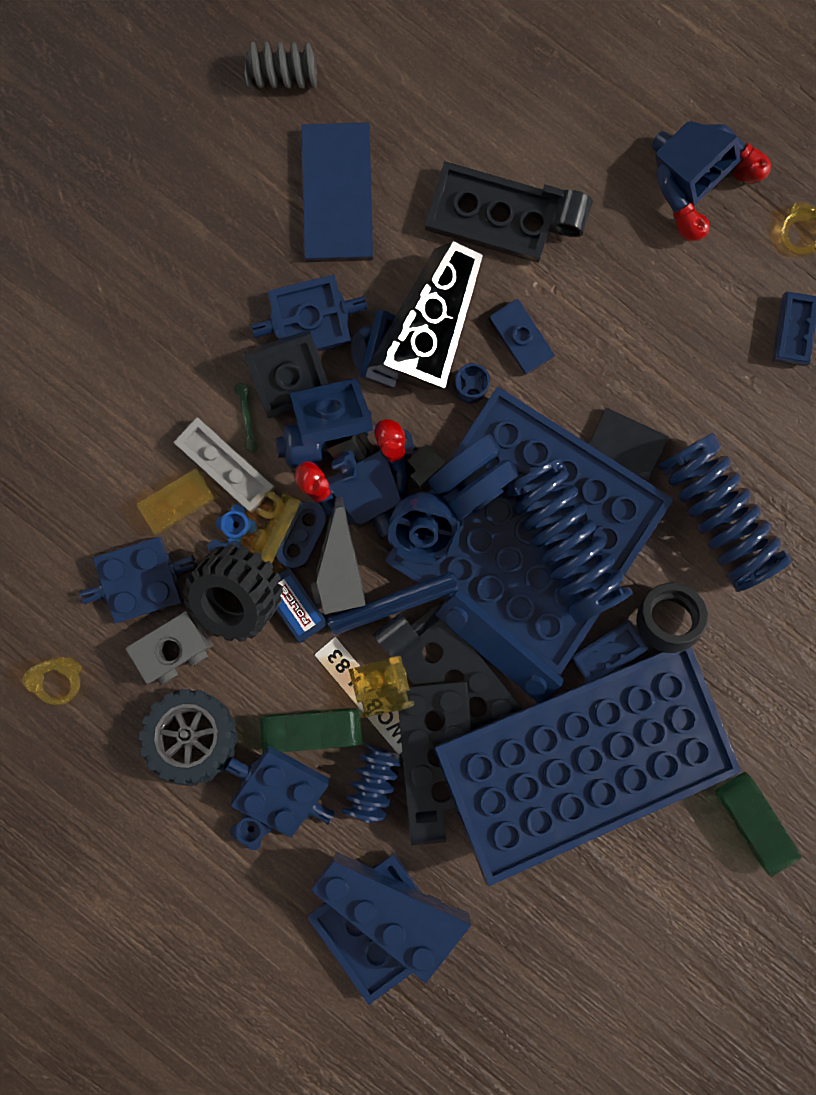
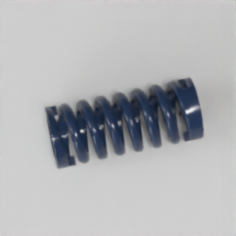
(542, 482)
(765, 562)

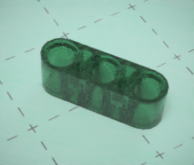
(311, 730)
(758, 824)

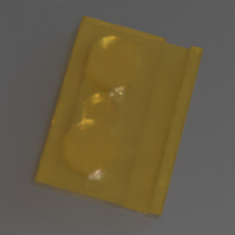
(381, 686)

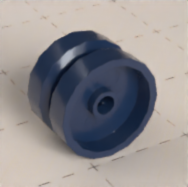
(473, 477)

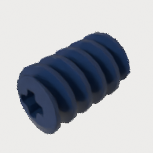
(373, 784)

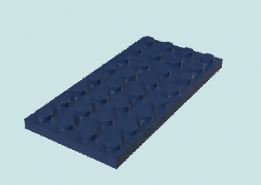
(586, 762)

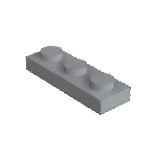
(224, 465)

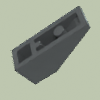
(338, 572)

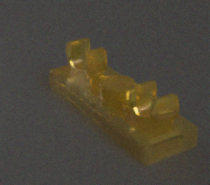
(269, 540)

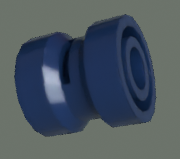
(474, 377)

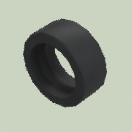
(683, 596)

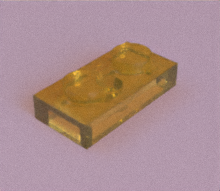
(176, 501)

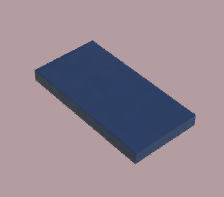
(337, 192)

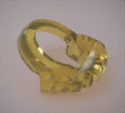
(799, 212)
(34, 678)

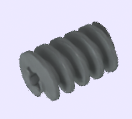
(280, 65)

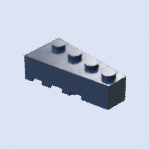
(397, 918)

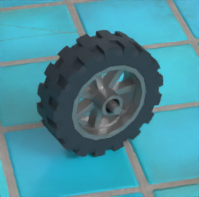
(156, 729)

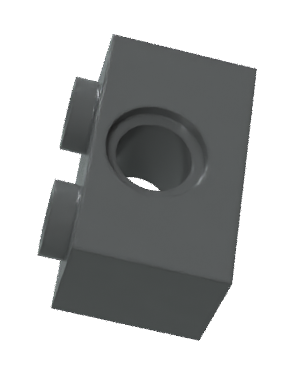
(150, 654)

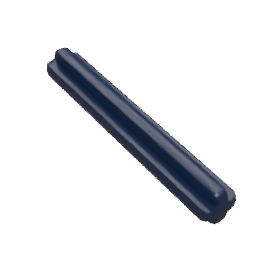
(393, 603)

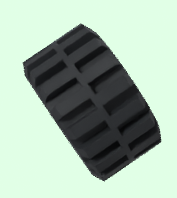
(233, 592)

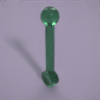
(242, 391)

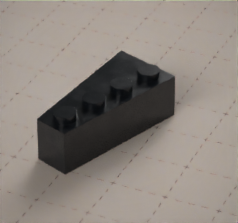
(429, 323)

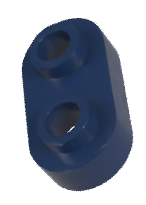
(302, 535)

